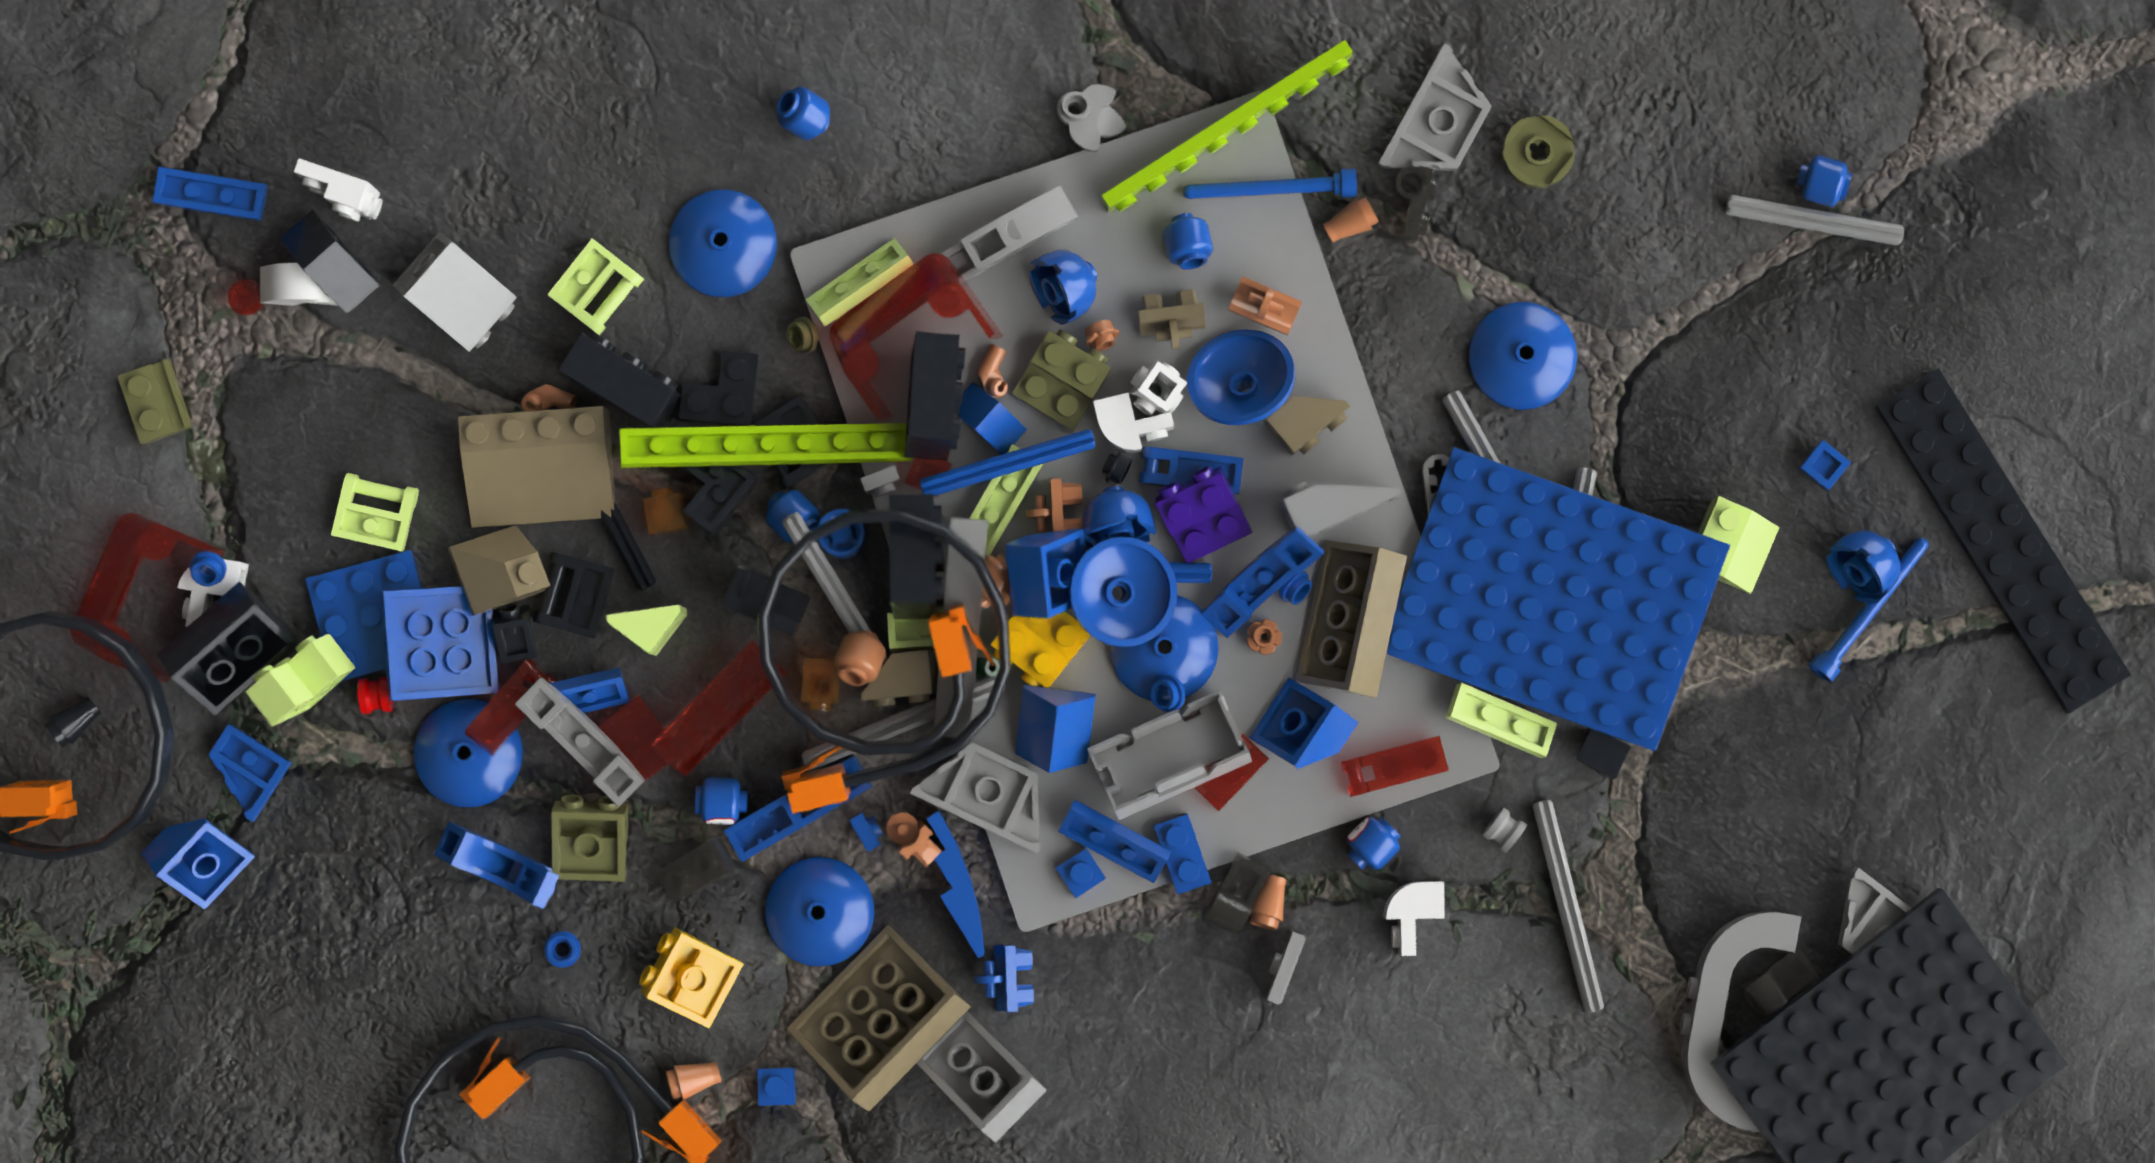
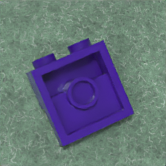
(1202, 513)

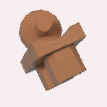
(1265, 306)
(1061, 495)
(912, 837)

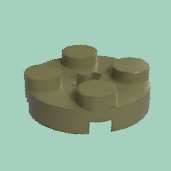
(1558, 148)

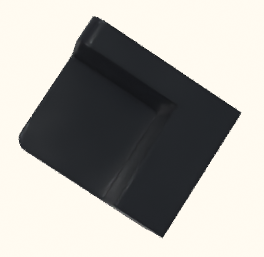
(1603, 753)

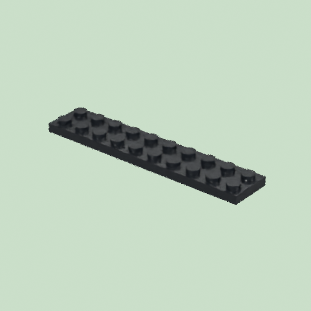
(2003, 541)

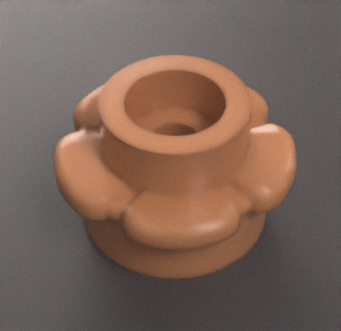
(1101, 335)
(1264, 646)

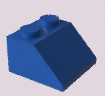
(1042, 571)

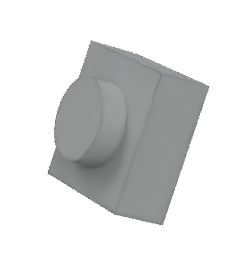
(881, 481)

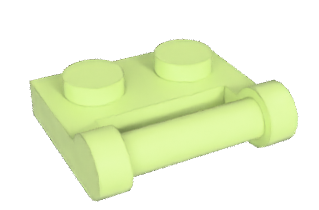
(585, 280)
(373, 524)

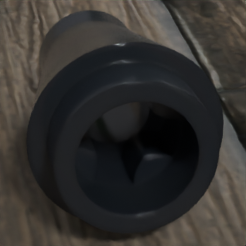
(72, 722)

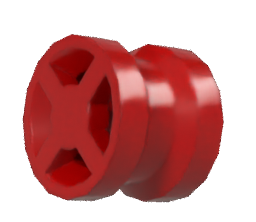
(373, 696)

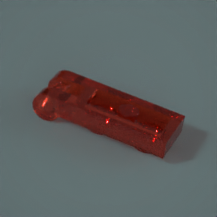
(501, 714)
(1396, 765)

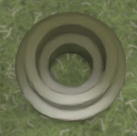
(802, 335)

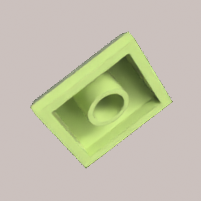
(649, 627)

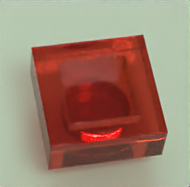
(924, 468)

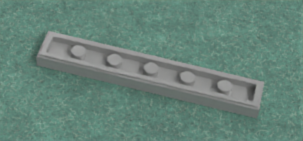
(962, 587)

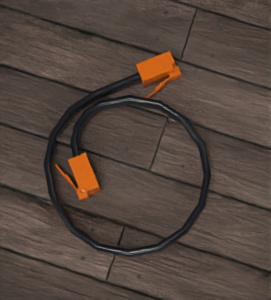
(832, 783)
(55, 797)
(485, 1097)

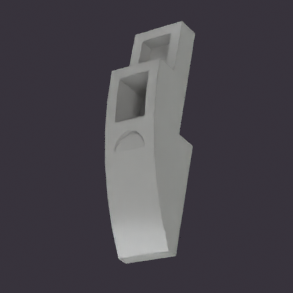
(1011, 233)

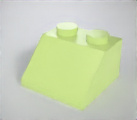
(1748, 537)

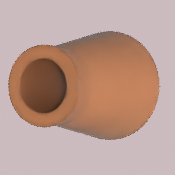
(1351, 220)
(1269, 904)
(691, 1079)

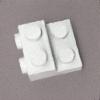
(346, 193)

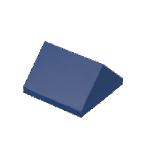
(1054, 727)

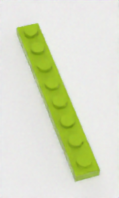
(1239, 120)
(762, 445)

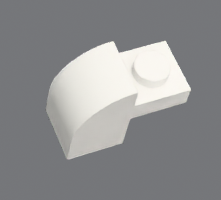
(289, 286)
(1119, 426)
(202, 596)
(1409, 903)

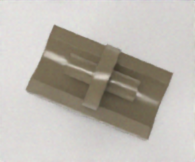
(1174, 321)

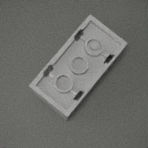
(1169, 755)

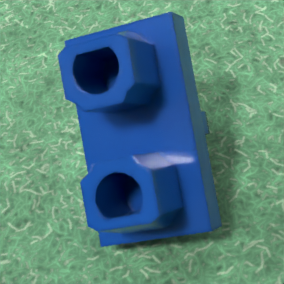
(1001, 978)

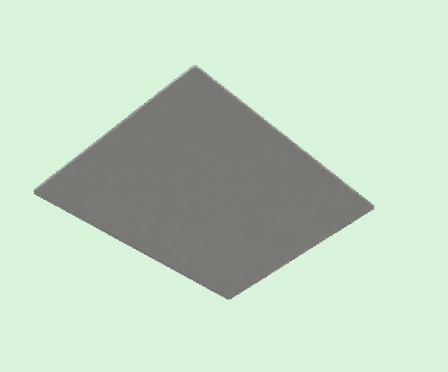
(1252, 238)

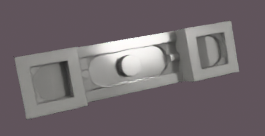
(582, 739)

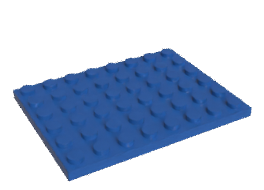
(1555, 598)

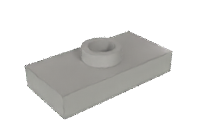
(1283, 967)

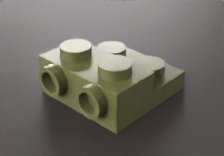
(1062, 379)
(589, 839)

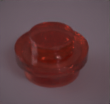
(245, 297)

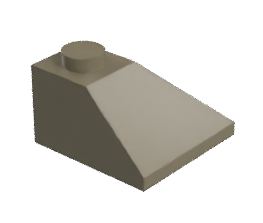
(498, 569)

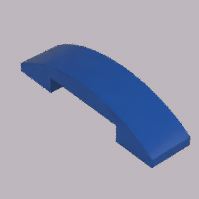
(1260, 580)

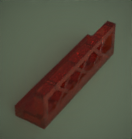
(715, 711)

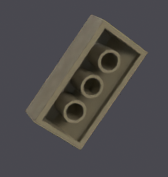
(1351, 618)

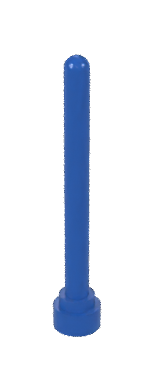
(1341, 183)
(1828, 663)

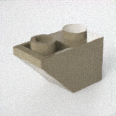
(1303, 419)
(903, 675)

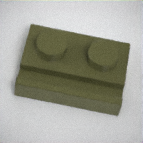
(155, 401)

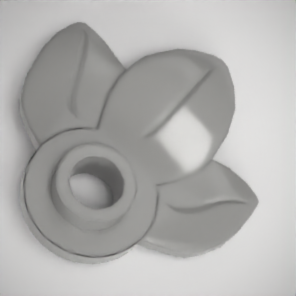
(1095, 116)

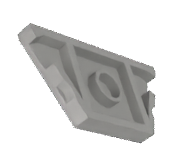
(1439, 120)
(988, 794)
(1867, 910)

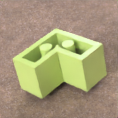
(301, 681)

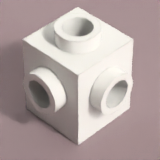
(1168, 385)

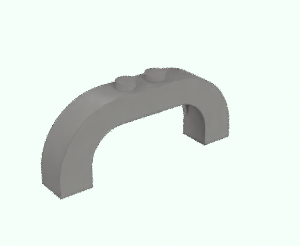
(1708, 1003)

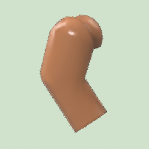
(989, 373)
(548, 397)

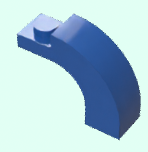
(497, 864)

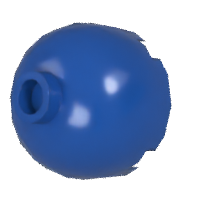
(1064, 283)
(1117, 515)
(1865, 564)

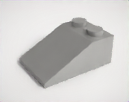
(1329, 505)
(981, 1077)

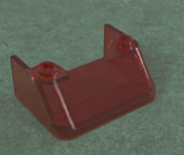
(929, 280)
(128, 544)

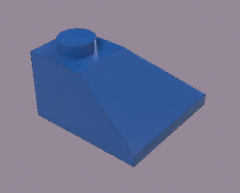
(1303, 726)
(196, 859)

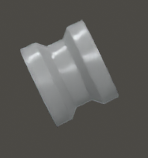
(1504, 830)

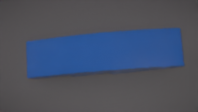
(777, 821)
(961, 898)

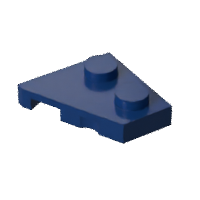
(248, 769)

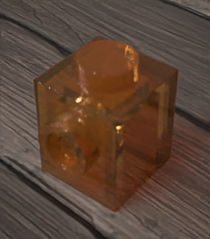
(665, 512)

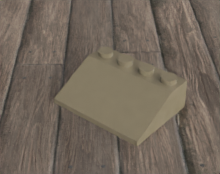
(537, 466)
(878, 1018)

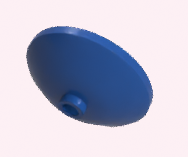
(726, 268)
(1238, 363)
(1501, 369)
(1146, 586)
(1190, 659)
(460, 781)
(846, 906)

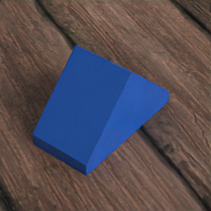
(989, 419)

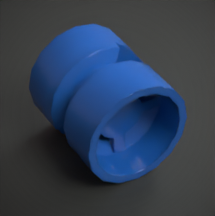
(846, 541)

